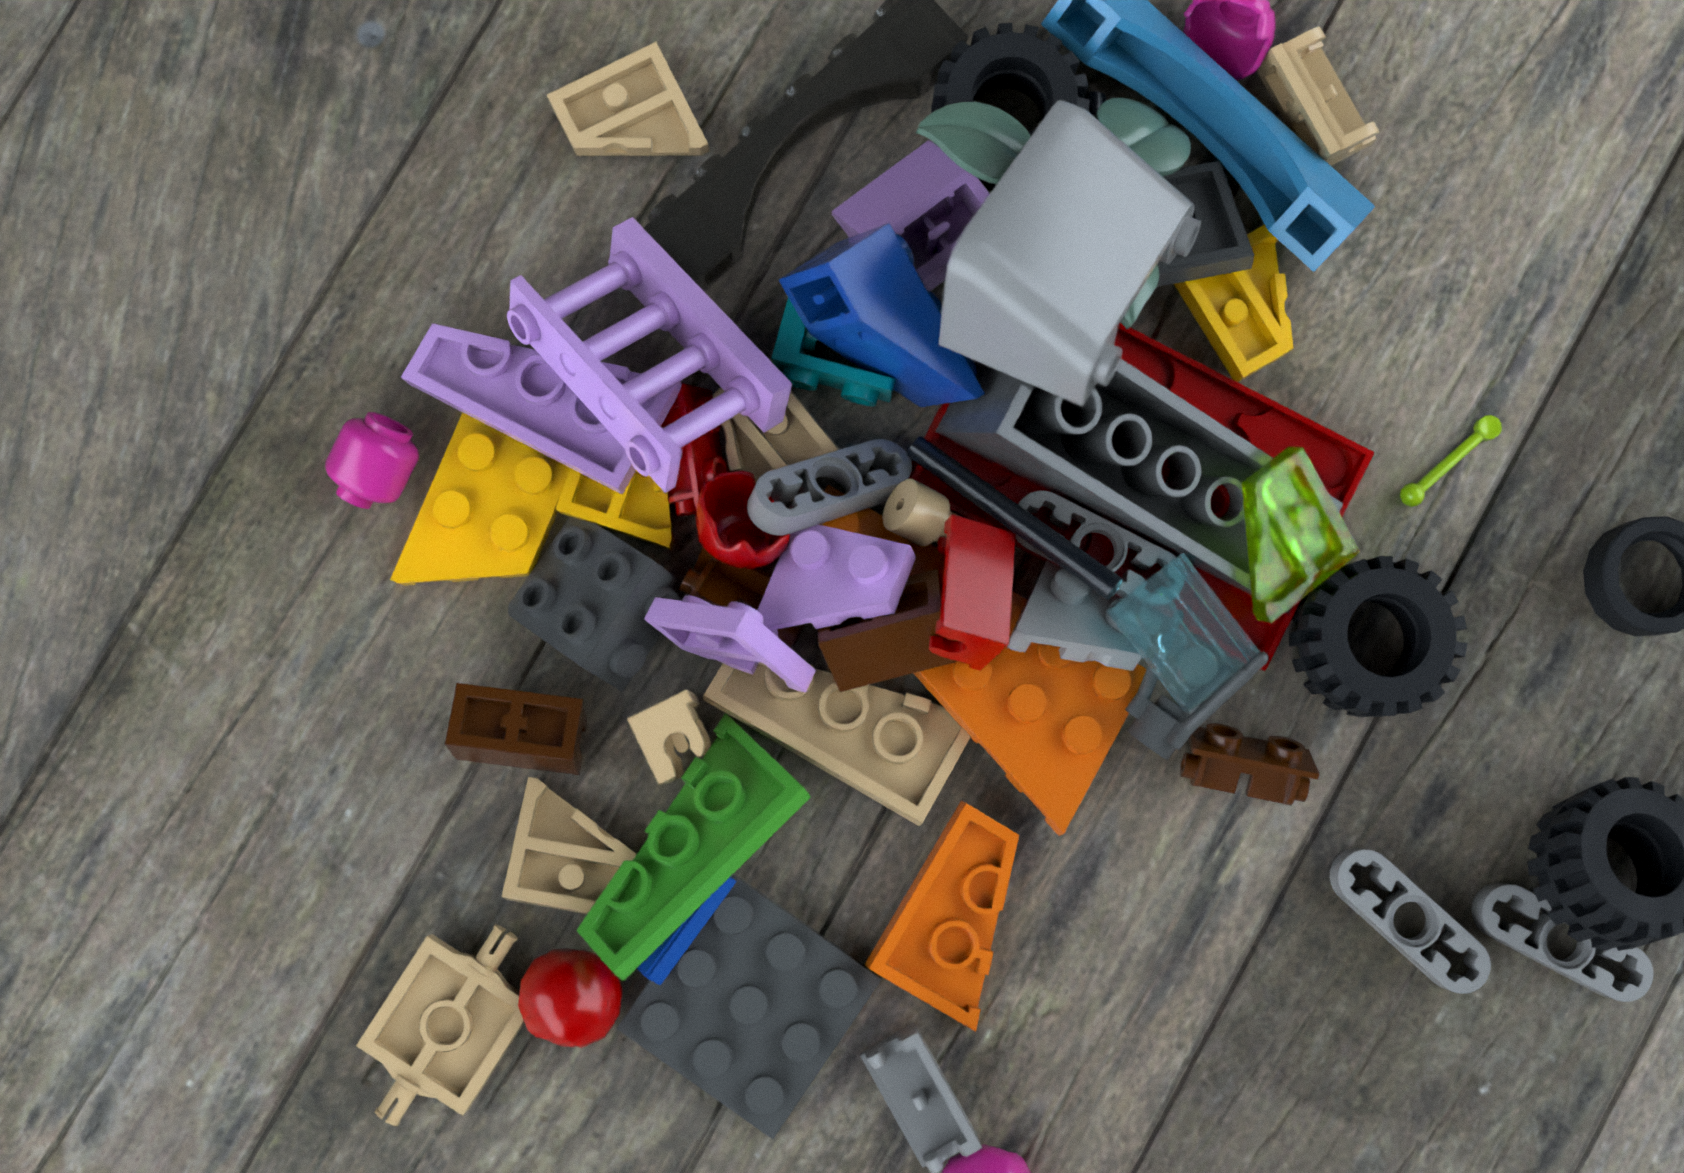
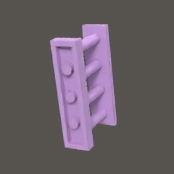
(674, 305)

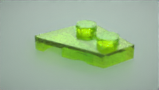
(1291, 533)

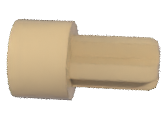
(916, 513)

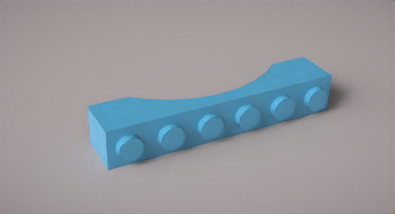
(1284, 178)

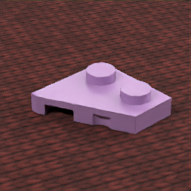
(835, 577)
(728, 636)

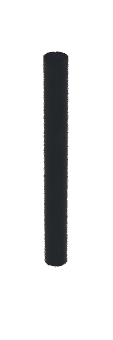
(1015, 518)

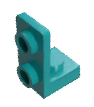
(808, 371)

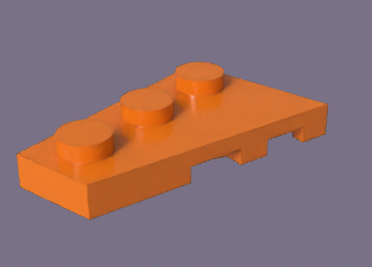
(949, 916)

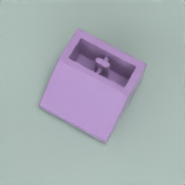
(925, 203)

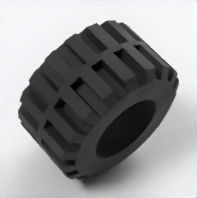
(1014, 63)
(1427, 638)
(1578, 876)

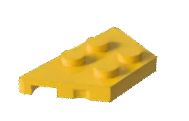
(483, 510)

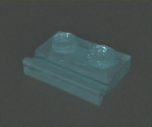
(1183, 632)

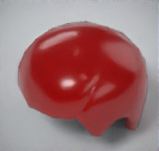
(726, 526)
(569, 997)

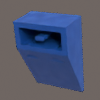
(881, 317)

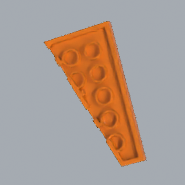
(1030, 710)

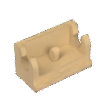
(1314, 98)
(664, 729)

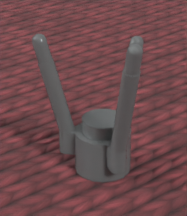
(1165, 725)

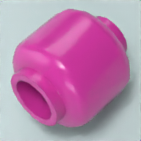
(372, 460)

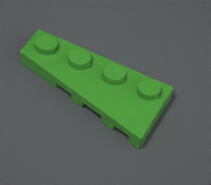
(709, 831)

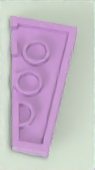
(526, 400)

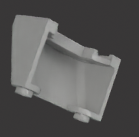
(1061, 256)

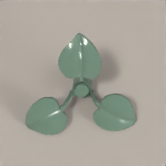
(989, 139)

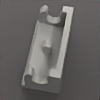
(920, 1098)

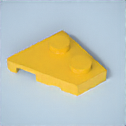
(1244, 310)

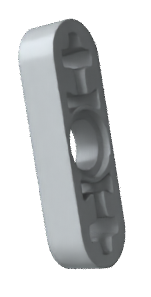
(812, 503)
(1121, 539)
(1514, 936)
(1455, 938)

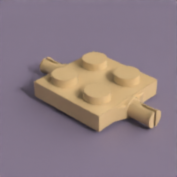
(445, 1025)

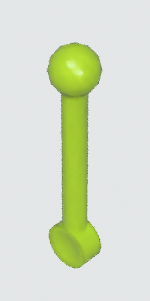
(1484, 430)

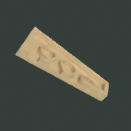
(866, 736)

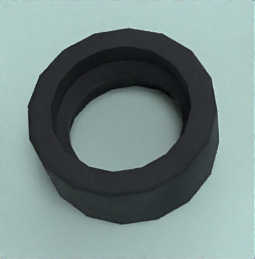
(1602, 577)

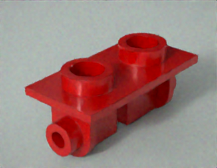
(701, 457)

